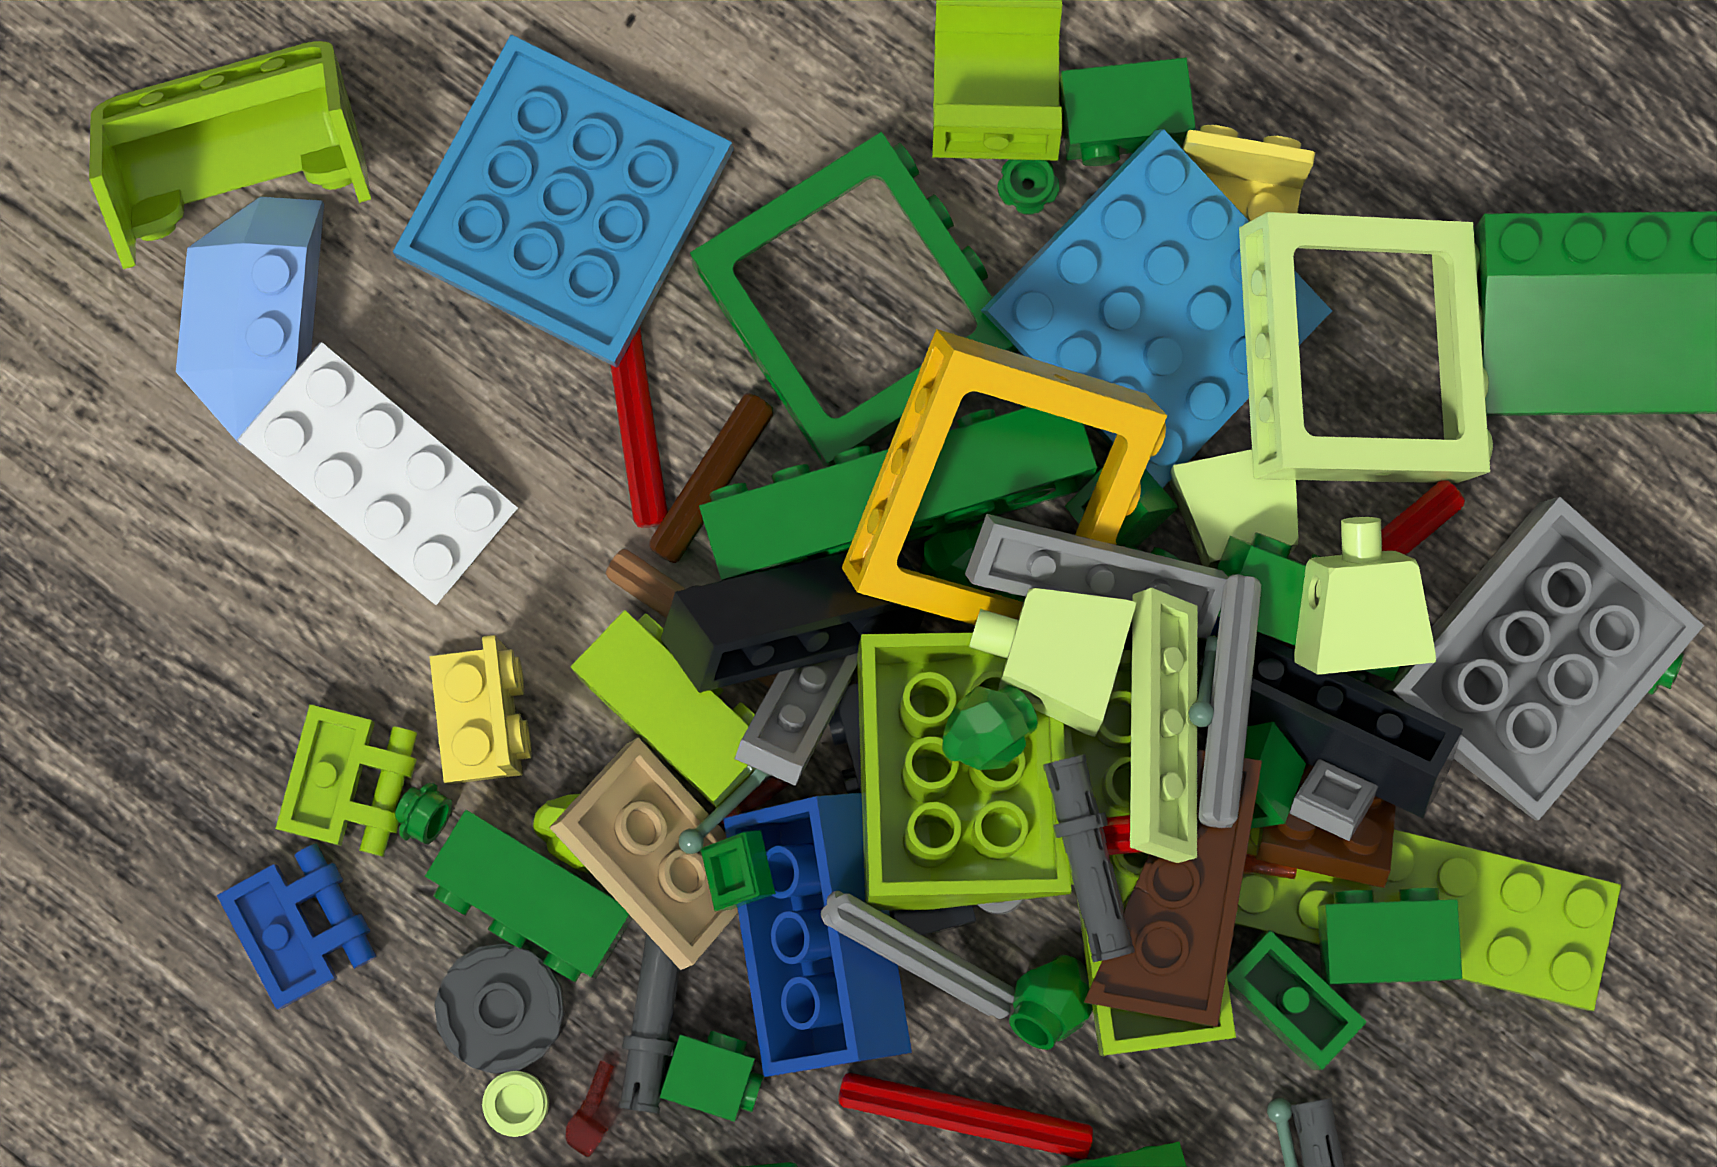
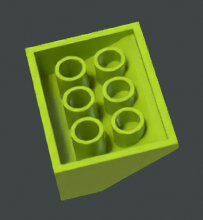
(933, 824)

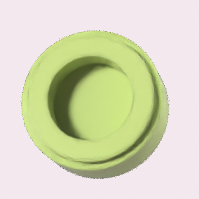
(515, 1103)

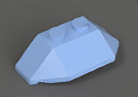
(250, 306)

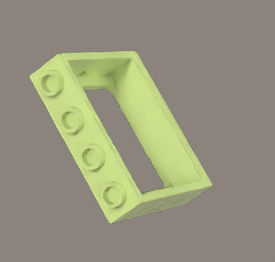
(1278, 434)

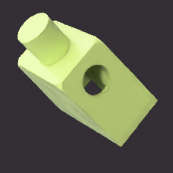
(1225, 500)
(1363, 607)
(1060, 652)

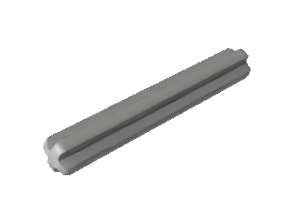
(1230, 702)
(917, 954)

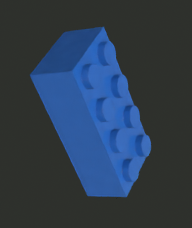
(811, 987)

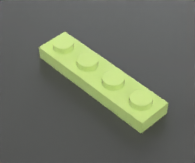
(1161, 732)

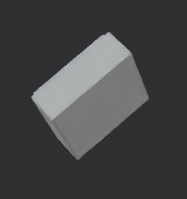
(1333, 799)

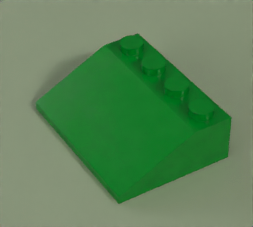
(1599, 312)

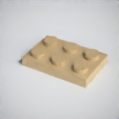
(628, 838)

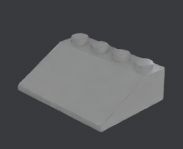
(1546, 655)

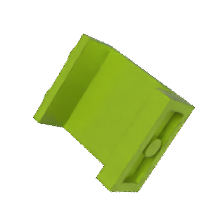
(997, 79)

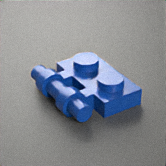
(278, 934)

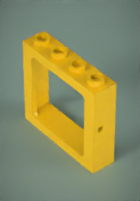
(948, 373)

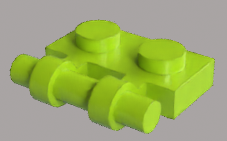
(327, 777)

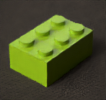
(657, 700)

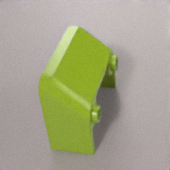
(221, 135)

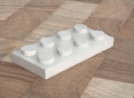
(377, 473)

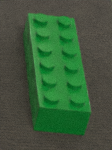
(981, 470)

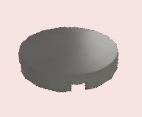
(499, 1008)

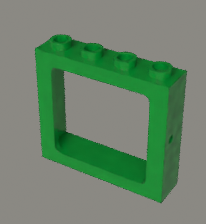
(930, 219)

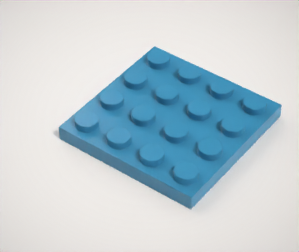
(563, 200)
(1147, 297)

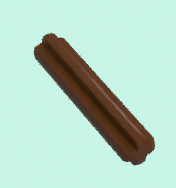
(712, 473)

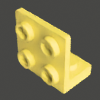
(1250, 172)
(477, 713)

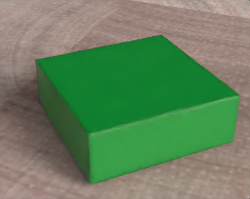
(737, 870)

